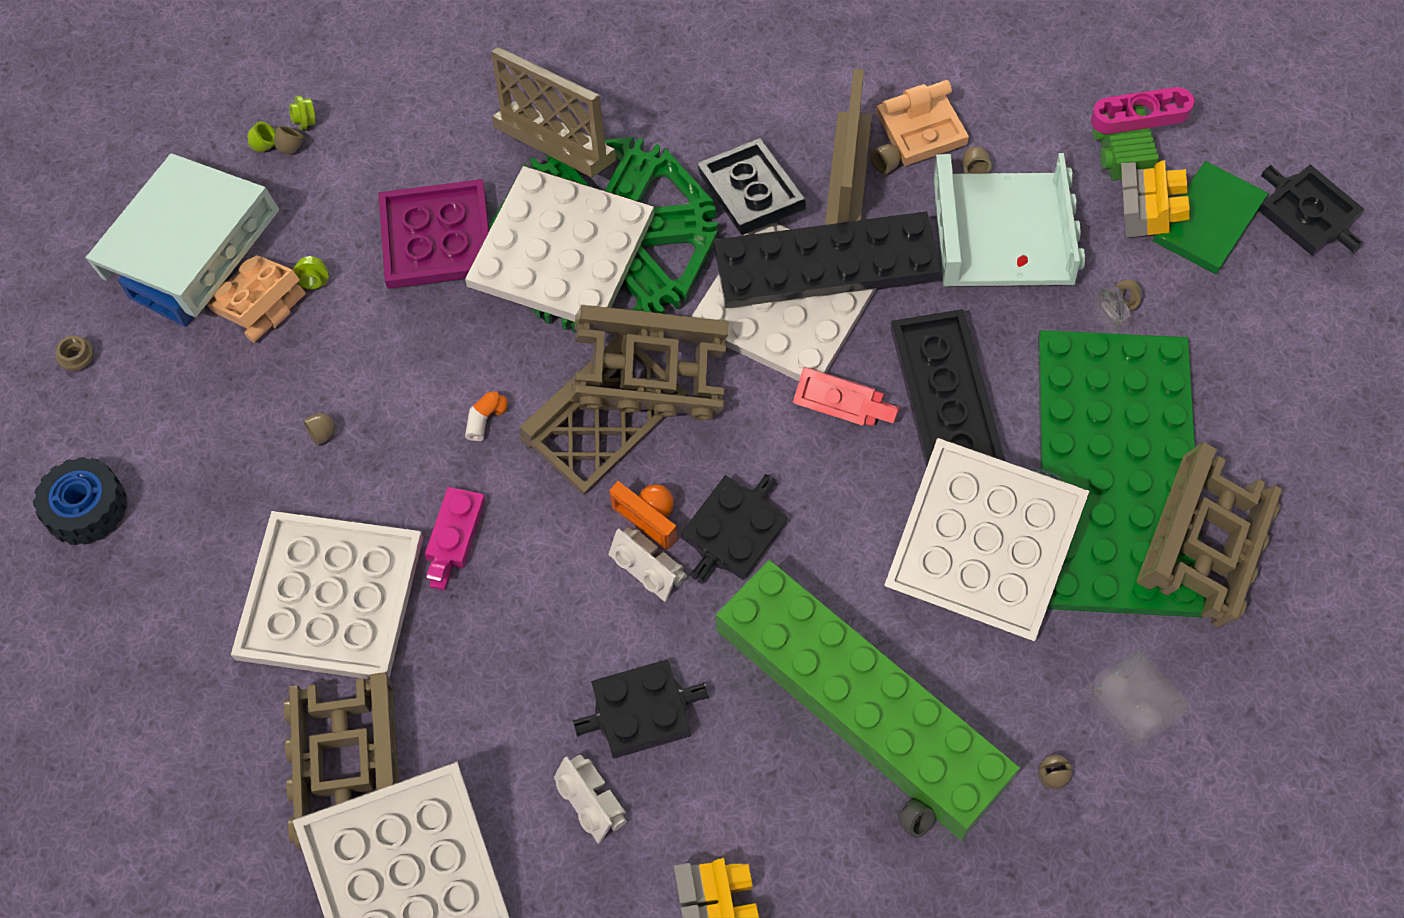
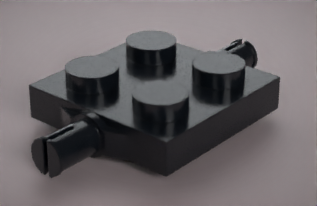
(1311, 209)
(733, 528)
(640, 709)

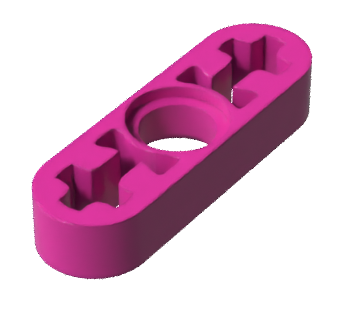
(1130, 120)

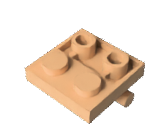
(922, 122)
(257, 296)

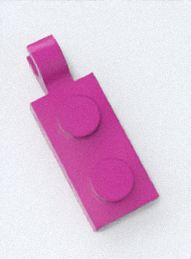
(453, 534)

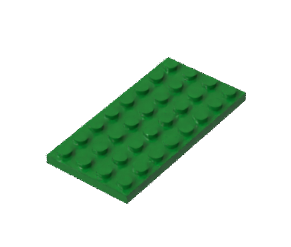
(1116, 426)

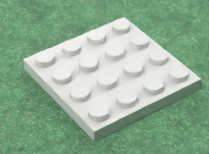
(559, 245)
(788, 332)
(986, 539)
(328, 596)
(402, 853)

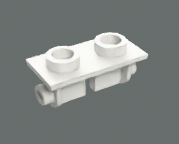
(635, 552)
(577, 782)

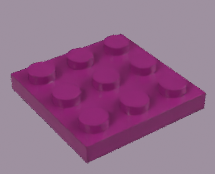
(432, 232)

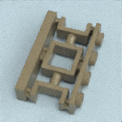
(652, 333)
(1181, 525)
(374, 758)

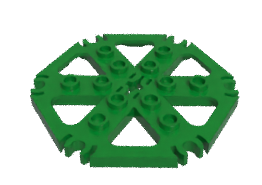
(669, 225)

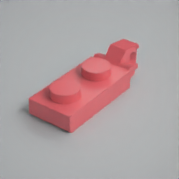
(842, 398)

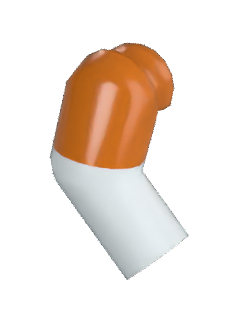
(481, 411)

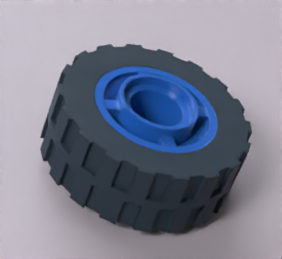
(93, 516)

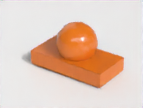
(647, 511)

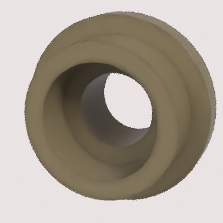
(70, 345)

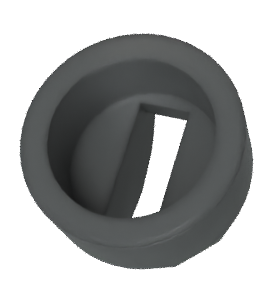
(916, 818)

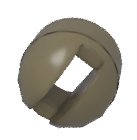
(287, 139)
(885, 158)
(978, 158)
(1136, 293)
(320, 427)
(1057, 778)

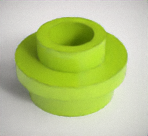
(302, 112)
(311, 272)

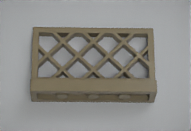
(542, 128)
(849, 159)
(559, 409)

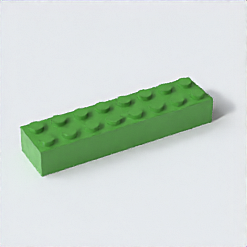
(866, 699)

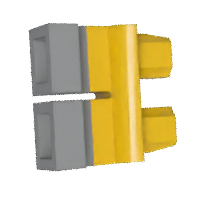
(1147, 201)
(707, 890)

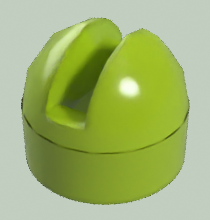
(261, 137)

